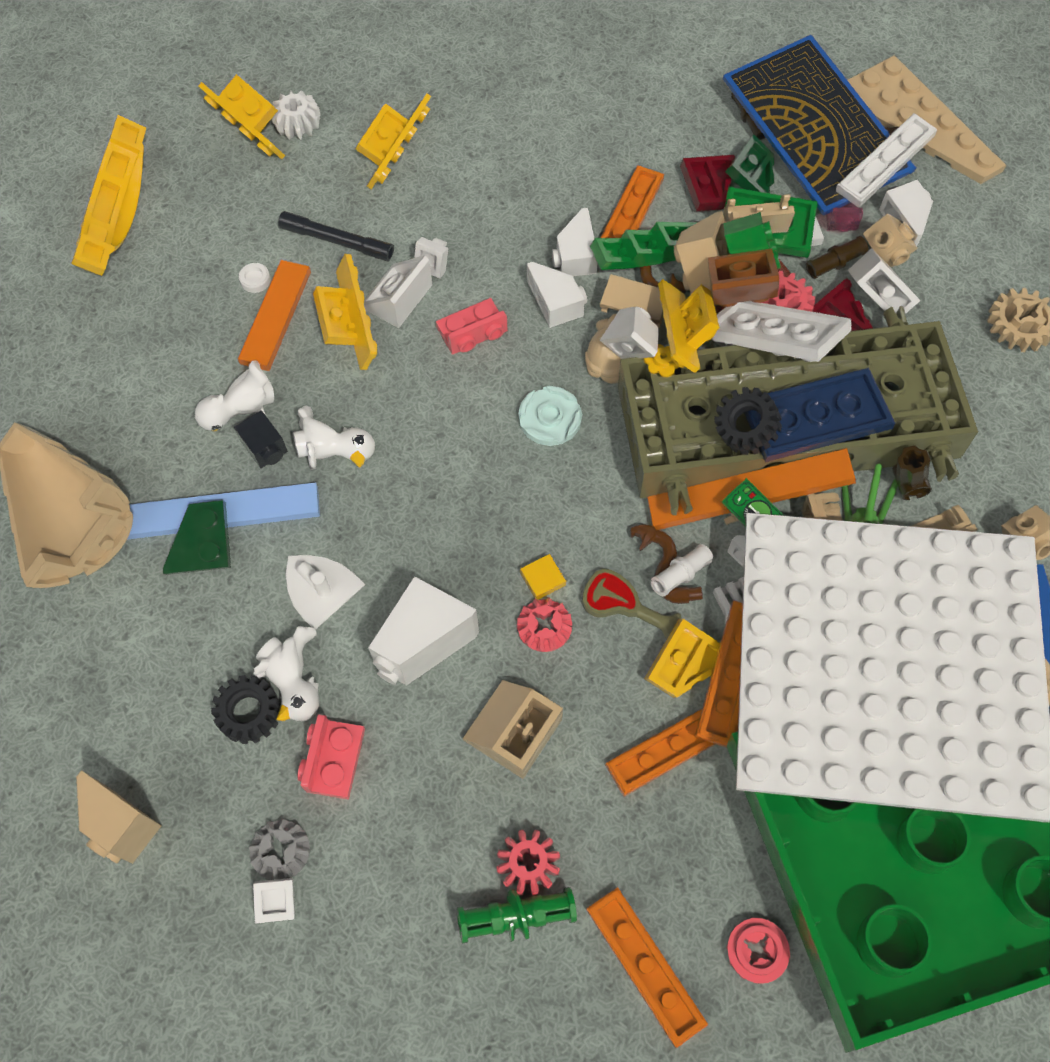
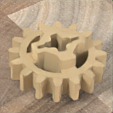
(1021, 319)

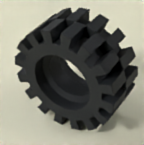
(738, 405)
(232, 695)

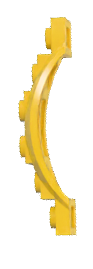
(112, 197)

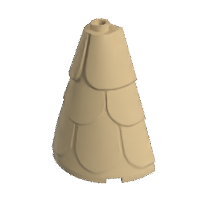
(59, 509)

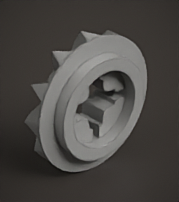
(295, 855)

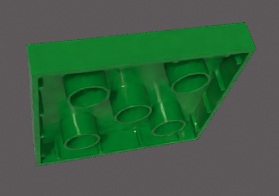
(909, 907)

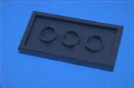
(826, 414)

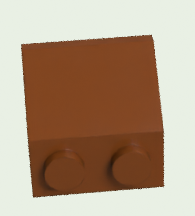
(743, 277)

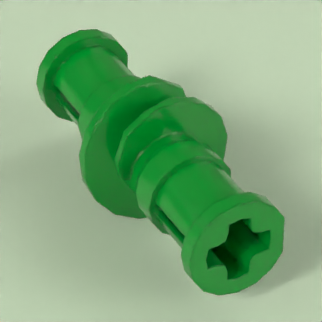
(516, 914)

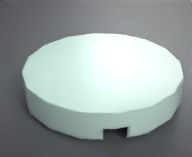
(547, 424)

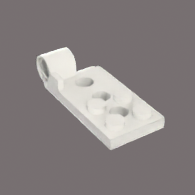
(780, 330)

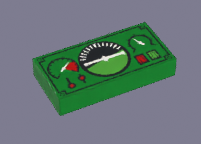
(748, 499)

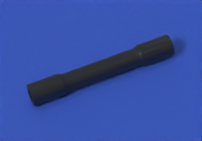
(366, 245)

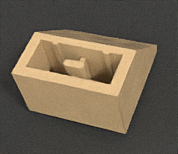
(514, 726)

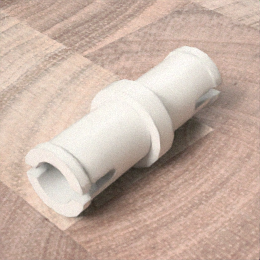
(681, 570)

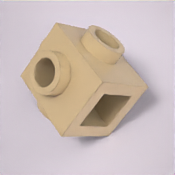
(891, 240)
(1033, 524)

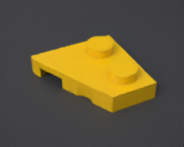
(683, 660)

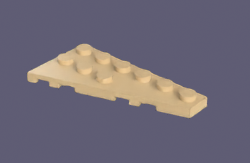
(897, 93)

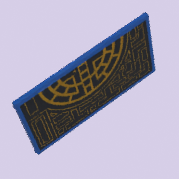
(810, 117)

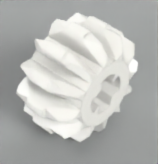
(296, 115)

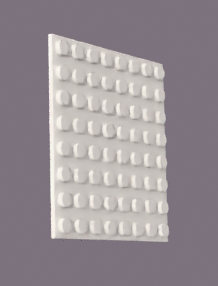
(893, 667)

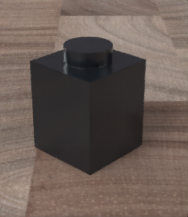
(261, 439)

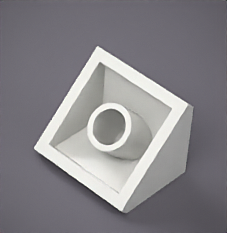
(400, 290)

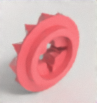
(545, 639)
(775, 946)

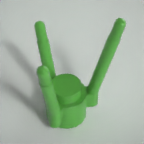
(868, 514)

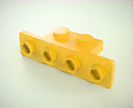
(248, 108)
(385, 136)
(344, 315)
(687, 322)

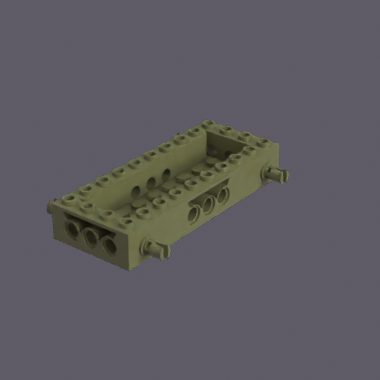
(684, 449)

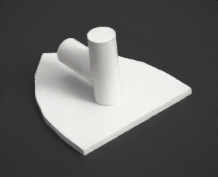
(319, 587)

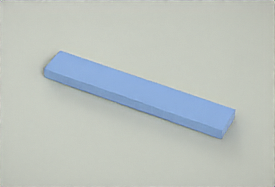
(242, 509)

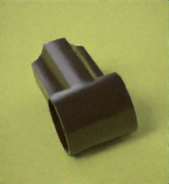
(912, 473)

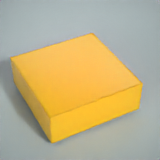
(543, 577)

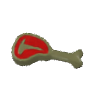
(612, 594)

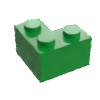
(750, 235)

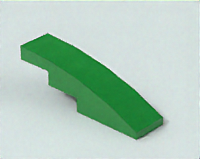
(639, 247)

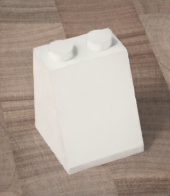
(421, 633)

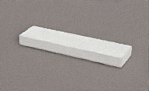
(886, 160)

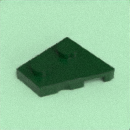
(753, 166)
(201, 540)

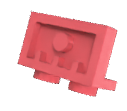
(472, 326)
(331, 758)

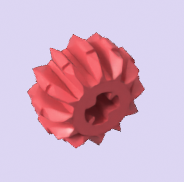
(520, 873)

